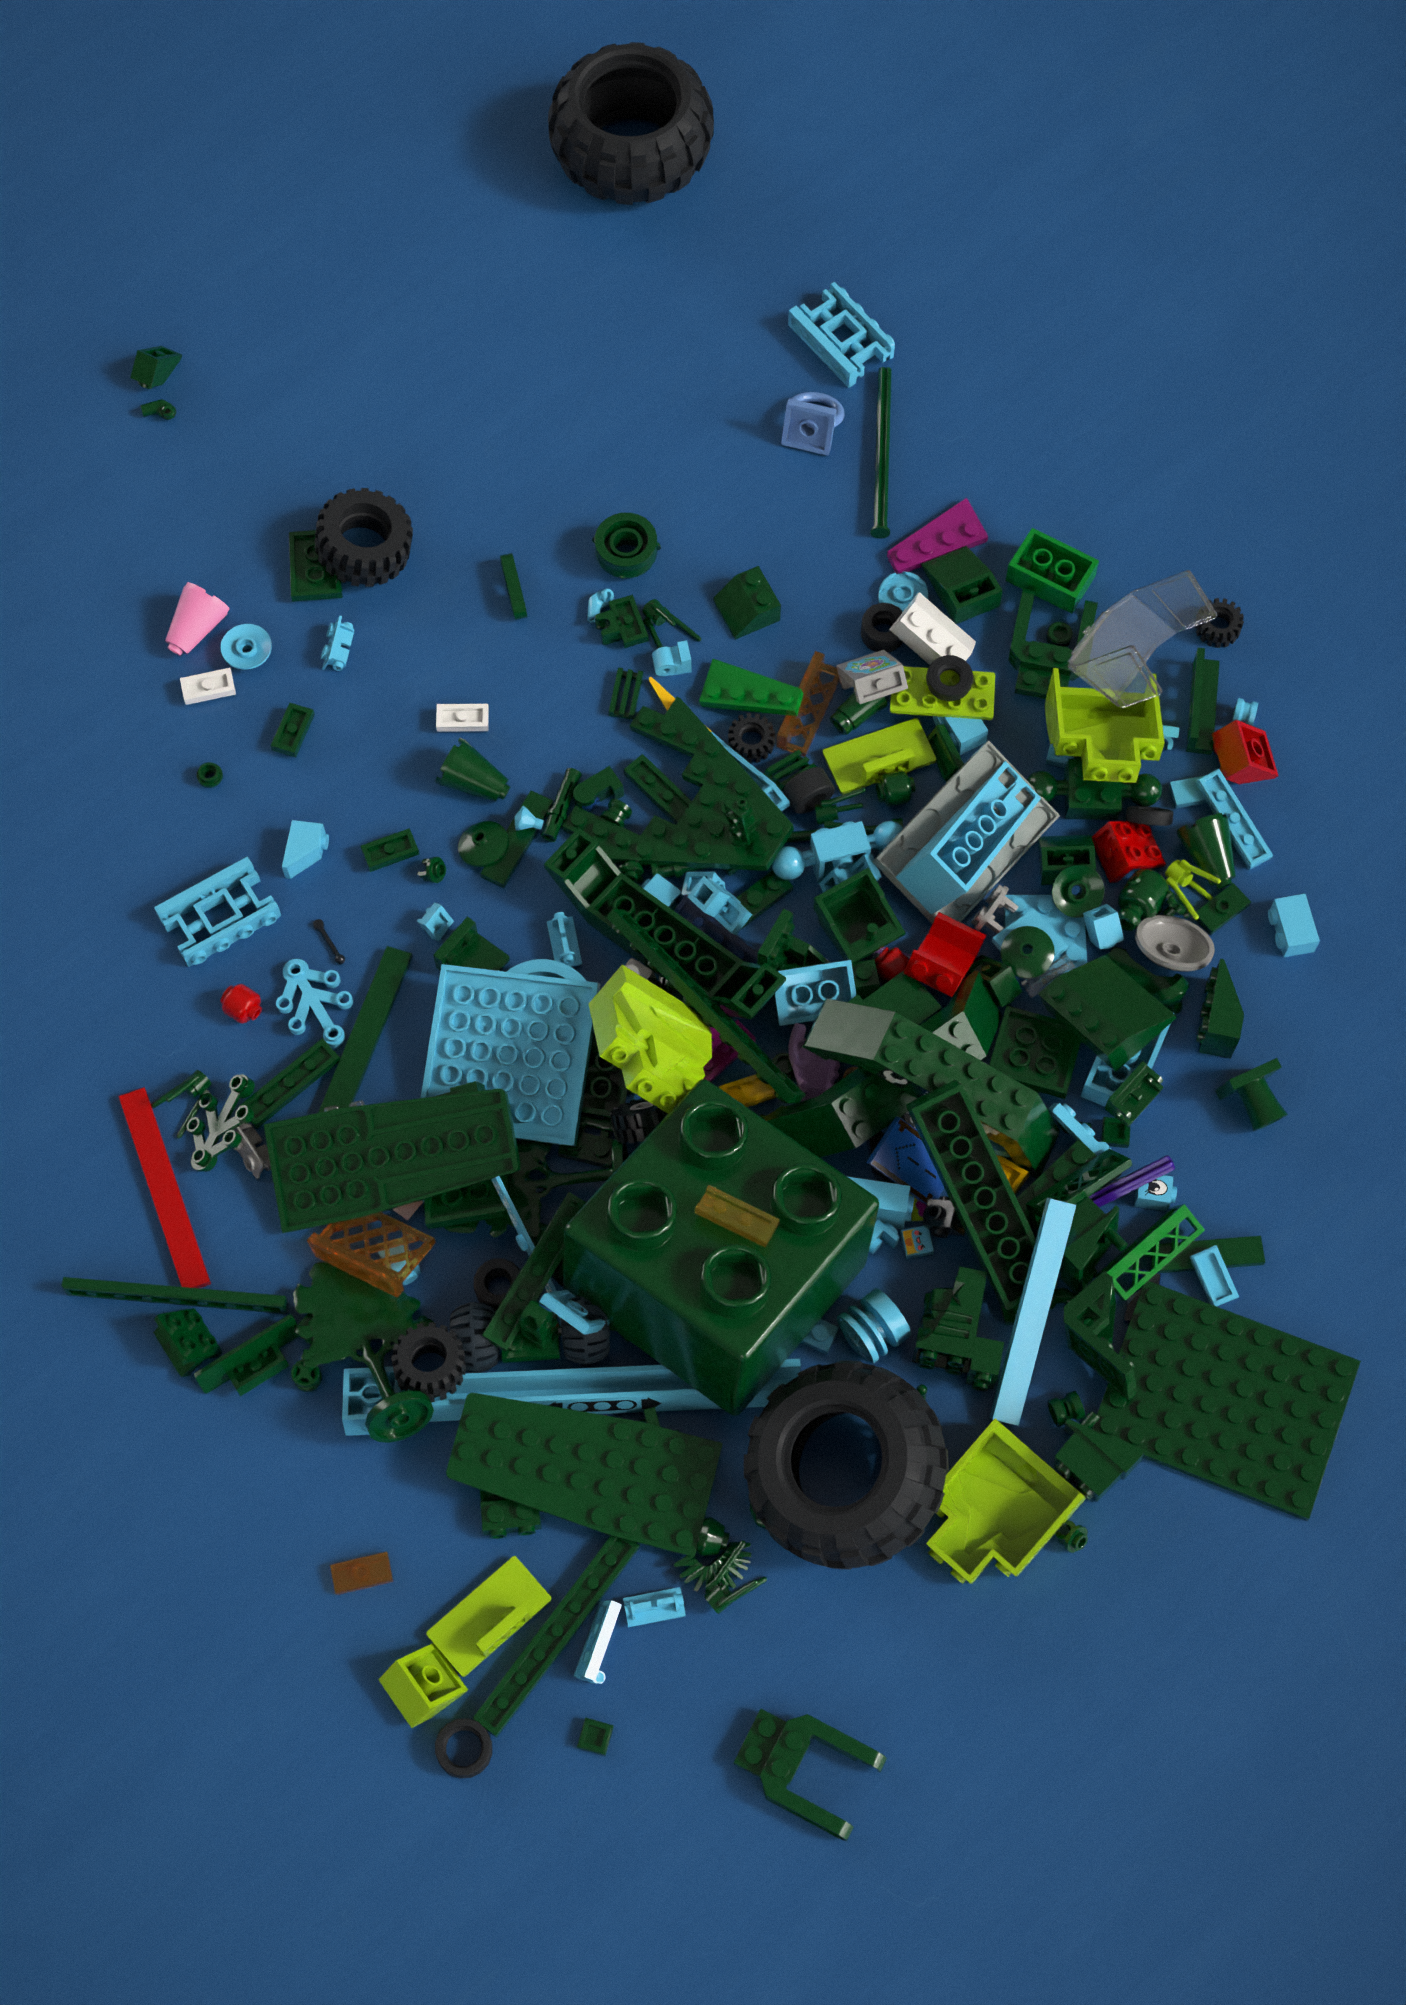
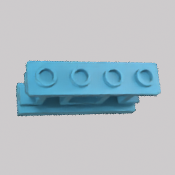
(827, 345)
(210, 894)

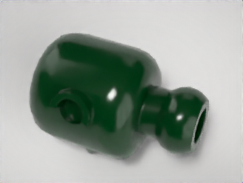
(1141, 898)

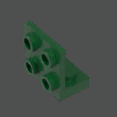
(470, 949)

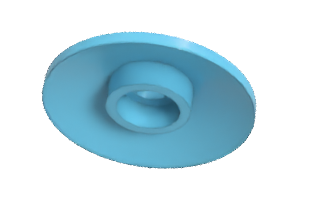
(243, 638)

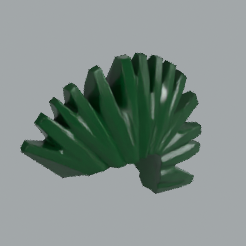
(708, 1572)

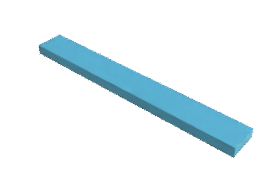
(1032, 1311)

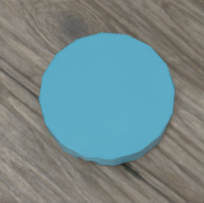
(901, 589)

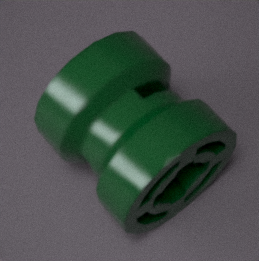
(1066, 1408)

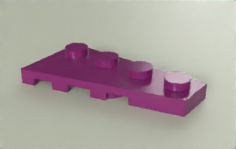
(943, 535)

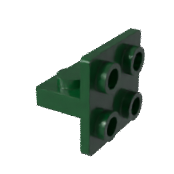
(185, 1339)

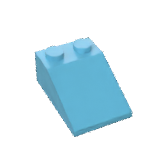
(809, 987)

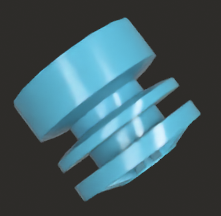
(878, 1323)

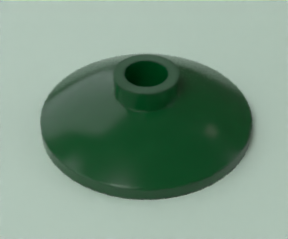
(486, 851)
(1090, 892)
(1032, 964)

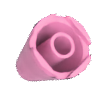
(194, 618)

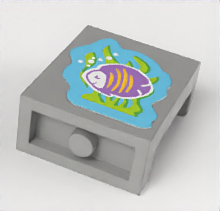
(872, 676)

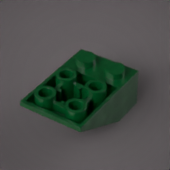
(963, 584)
(1220, 1014)

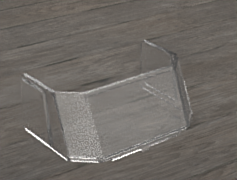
(1126, 635)

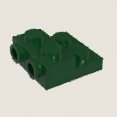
(505, 1516)

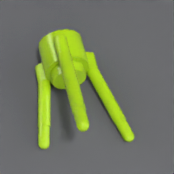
(1180, 874)

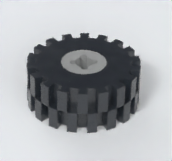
(635, 1120)

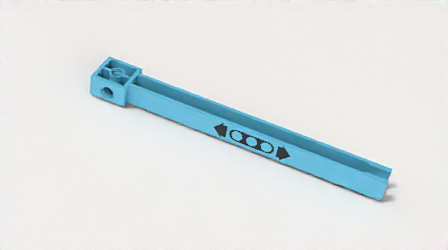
(580, 1389)

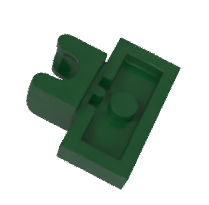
(622, 622)

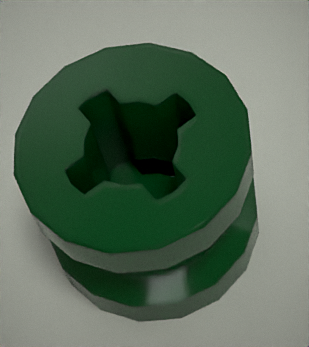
(617, 812)
(301, 1372)

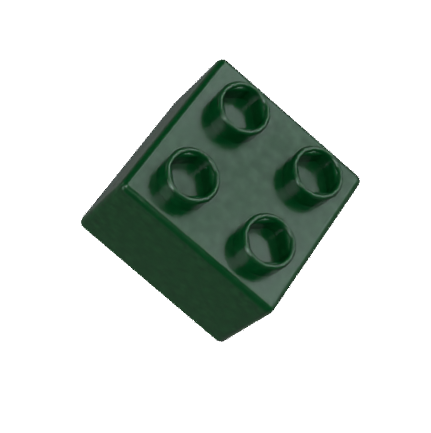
(696, 1292)

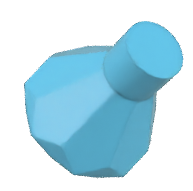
(525, 819)

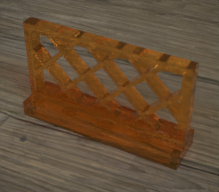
(363, 1266)

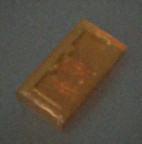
(361, 1573)

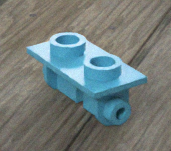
(339, 635)
(564, 940)
(654, 1607)

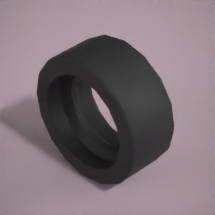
(462, 1725)

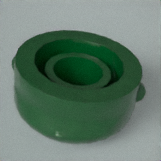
(626, 530)

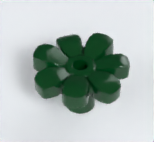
(1175, 906)

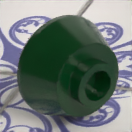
(712, 1537)

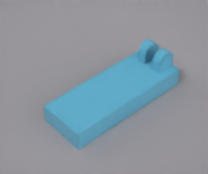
(597, 1642)

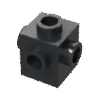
(942, 1218)

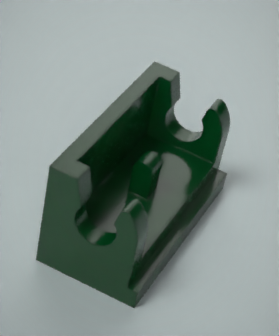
(1134, 1094)

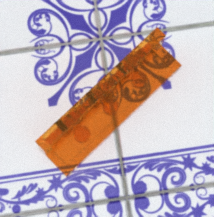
(808, 683)

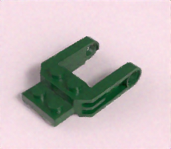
(1037, 659)
(776, 1751)

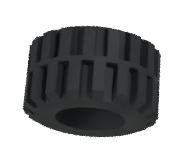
(423, 1341)

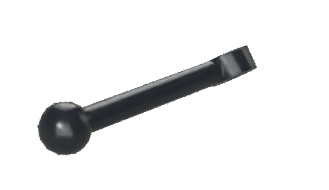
(319, 926)

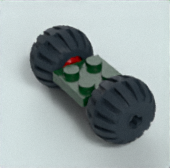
(480, 1355)

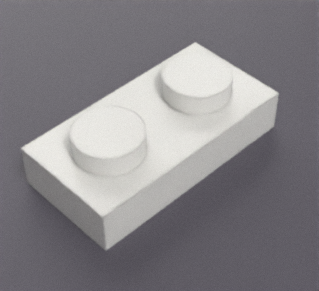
(207, 686)
(462, 717)

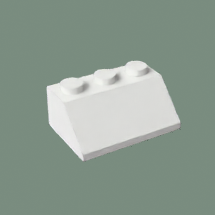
(931, 631)

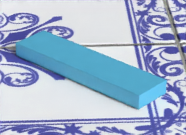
(1242, 830)

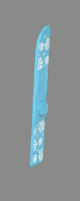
(523, 1238)

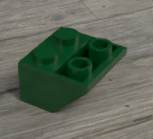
(1064, 851)

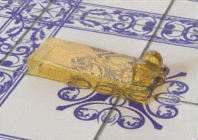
(737, 1216)

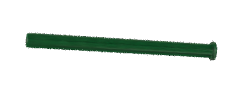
(880, 527)

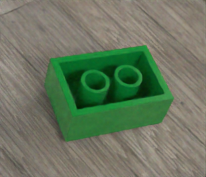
(1052, 569)

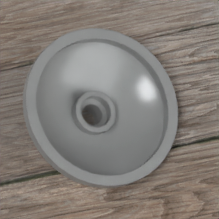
(1174, 943)

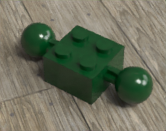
(1094, 798)

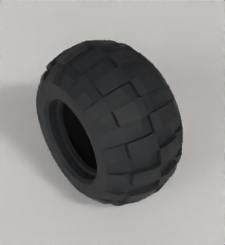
(631, 84)
(908, 1481)

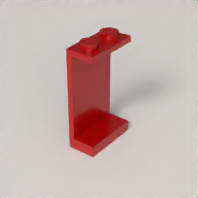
(945, 954)

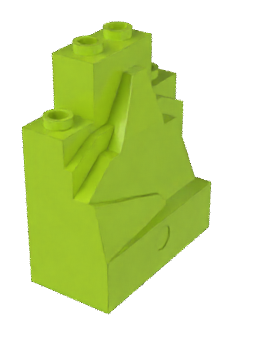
(1104, 735)
(650, 1038)
(999, 1506)

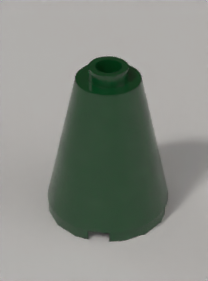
(472, 773)
(1211, 847)

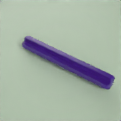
(1133, 1181)

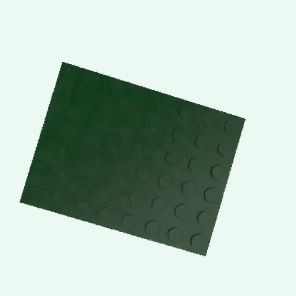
(1229, 1399)

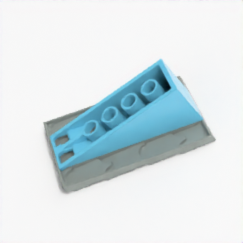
(966, 836)

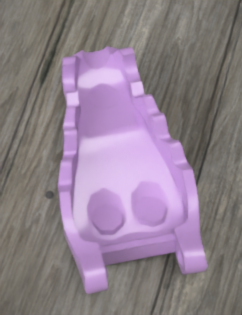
(811, 1072)

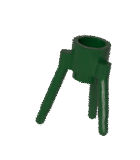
(657, 614)
(827, 813)
(195, 1086)
(720, 1596)

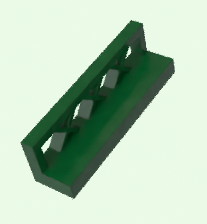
(1202, 704)
(1080, 1183)

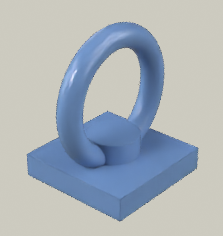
(811, 425)

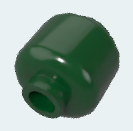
(895, 788)

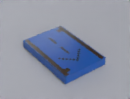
(906, 1161)

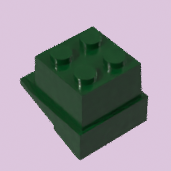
(857, 916)
(1087, 1243)
(1094, 1458)

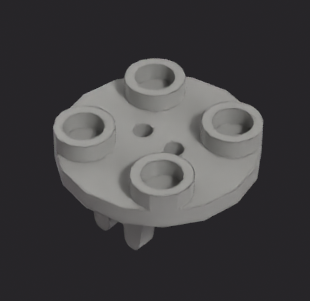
(985, 915)

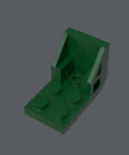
(784, 950)
(1090, 1331)

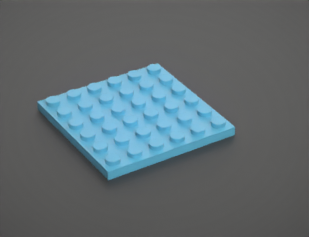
(516, 1037)

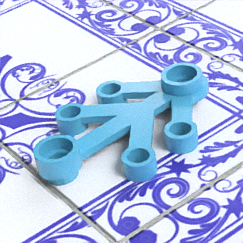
(311, 998)

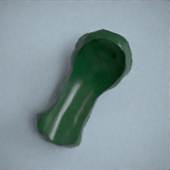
(1165, 989)

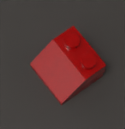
(1244, 753)

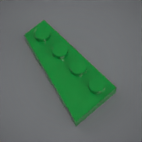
(747, 691)

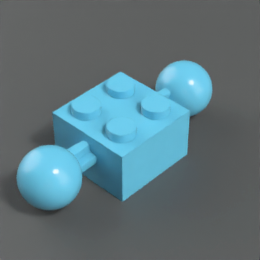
(833, 849)

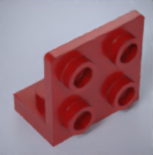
(1126, 847)

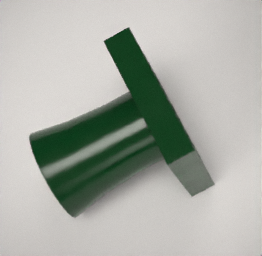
(1256, 1094)

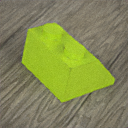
(422, 1684)

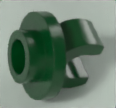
(434, 871)
(1075, 1539)

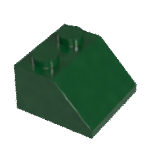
(748, 603)

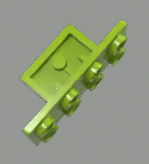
(920, 701)
(866, 758)
(488, 1616)

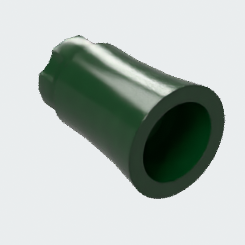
(852, 714)

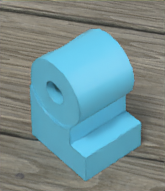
(672, 660)

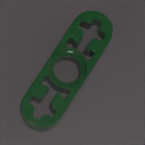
(513, 586)

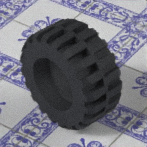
(367, 511)

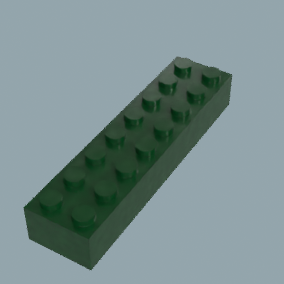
(976, 1187)

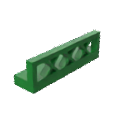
(1145, 1242)

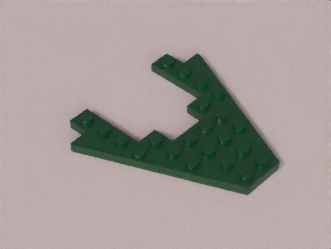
(703, 832)

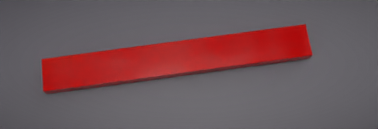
(164, 1189)

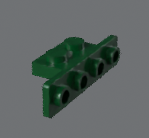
(251, 1361)

